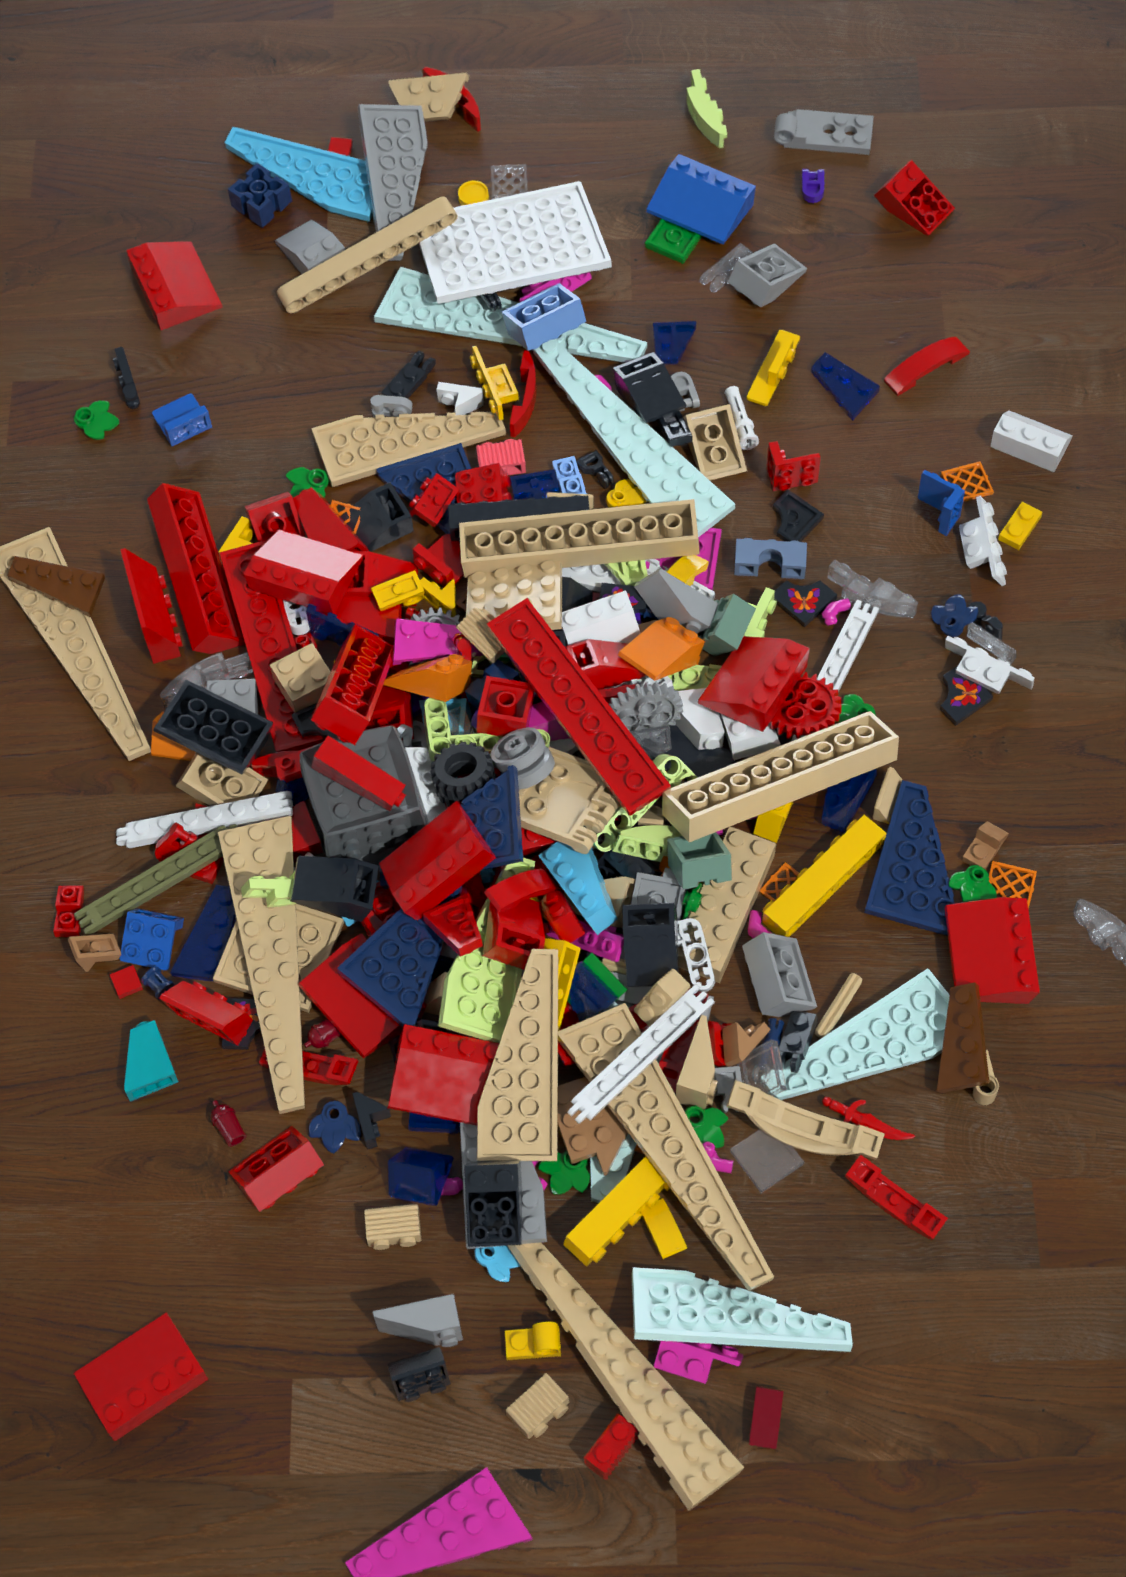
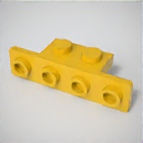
(773, 368)
(496, 383)

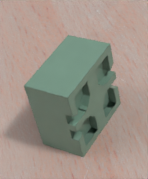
(727, 625)
(699, 860)

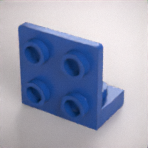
(182, 419)
(943, 496)
(149, 938)

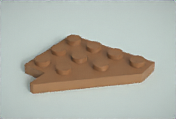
(595, 1137)

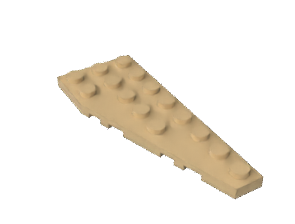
(359, 445)
(521, 1090)

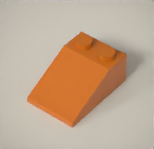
(663, 649)
(435, 679)

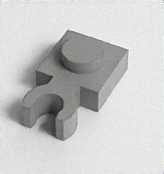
(726, 1077)

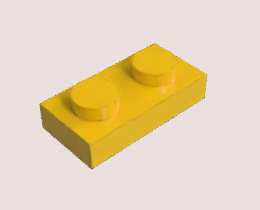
(1020, 525)

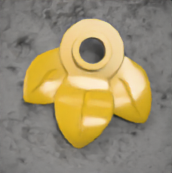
(624, 495)

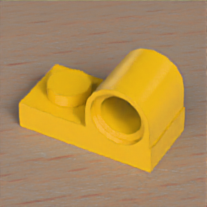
(403, 589)
(537, 1342)

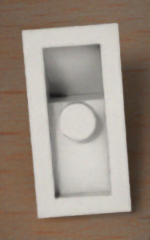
(463, 397)

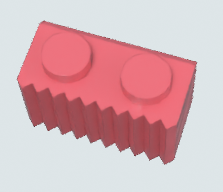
(507, 453)

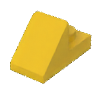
(239, 536)
(440, 598)
(771, 823)

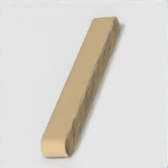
(367, 254)

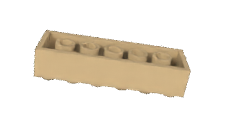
(729, 903)

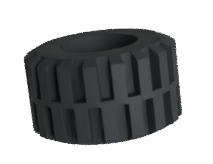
(457, 761)

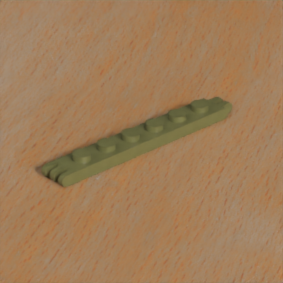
(151, 882)

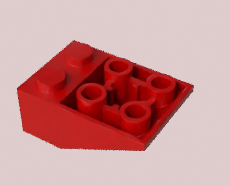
(914, 199)
(376, 570)
(602, 664)
(392, 709)
(514, 933)

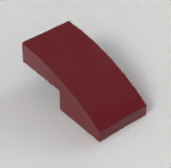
(766, 1417)

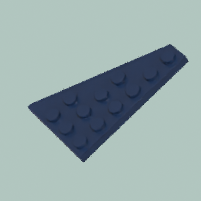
(409, 474)
(496, 817)
(911, 869)
(397, 965)

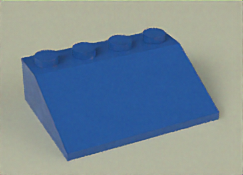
(702, 199)

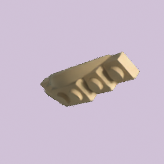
(801, 1127)

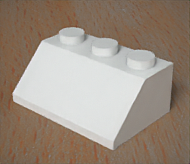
(1030, 440)
(602, 619)
(747, 740)

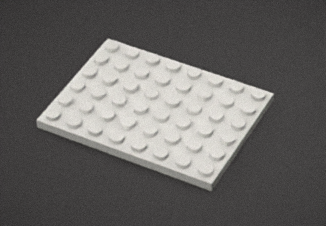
(515, 243)

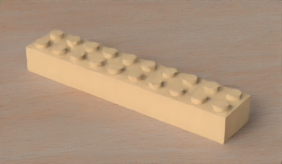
(581, 537)
(779, 776)

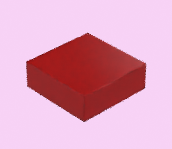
(340, 146)
(126, 981)

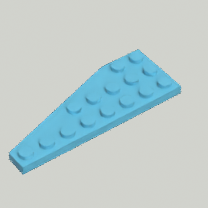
(322, 176)

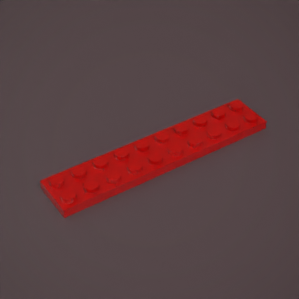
(267, 641)
(578, 707)

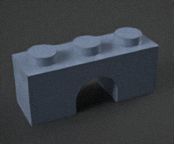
(788, 555)

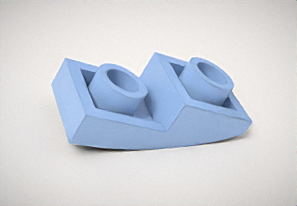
(568, 476)

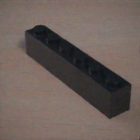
(511, 508)

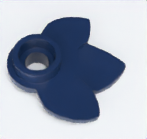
(954, 613)
(334, 1130)

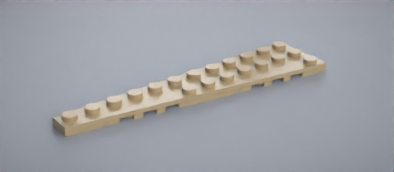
(75, 644)
(270, 949)
(667, 1139)
(672, 1430)

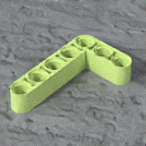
(437, 721)
(673, 776)

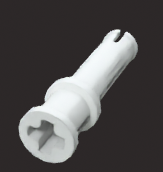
(743, 424)

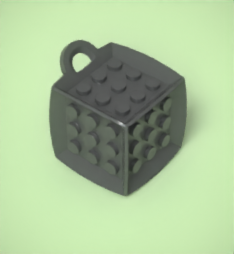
(349, 822)

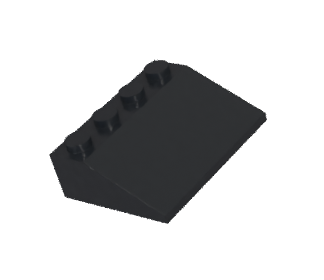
(214, 727)

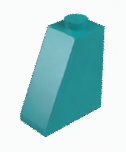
(147, 1062)

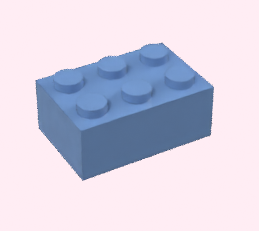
(544, 316)

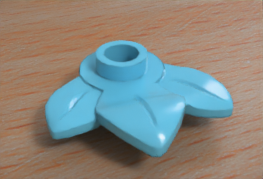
(499, 1263)

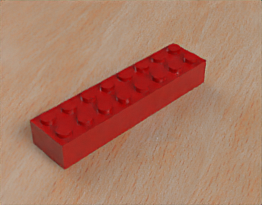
(354, 685)

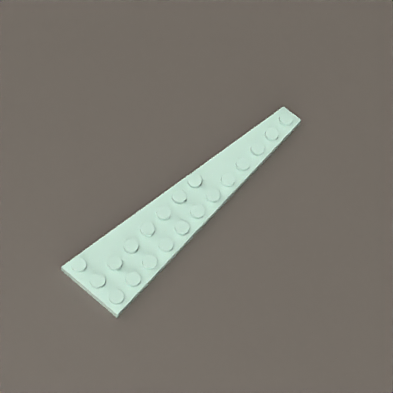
(413, 305)
(636, 447)

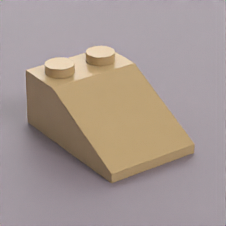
(715, 442)
(218, 784)
(696, 1081)

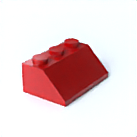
(208, 1010)
(276, 1168)

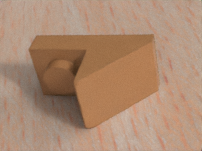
(985, 845)
(94, 949)
(741, 1042)

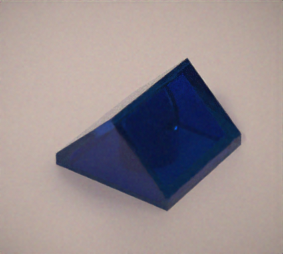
(418, 1175)

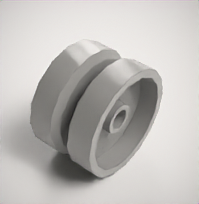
(525, 751)

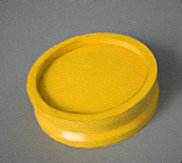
(472, 192)

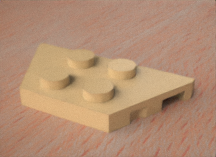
(433, 93)

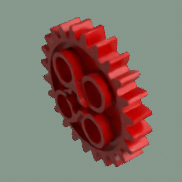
(808, 708)

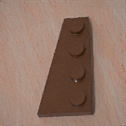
(66, 584)
(964, 1047)

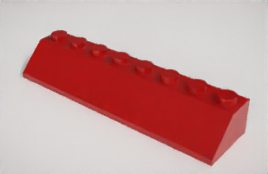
(195, 569)

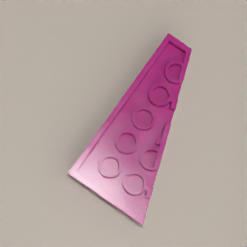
(452, 1529)

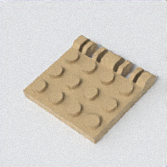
(566, 802)

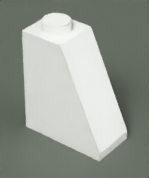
(700, 723)

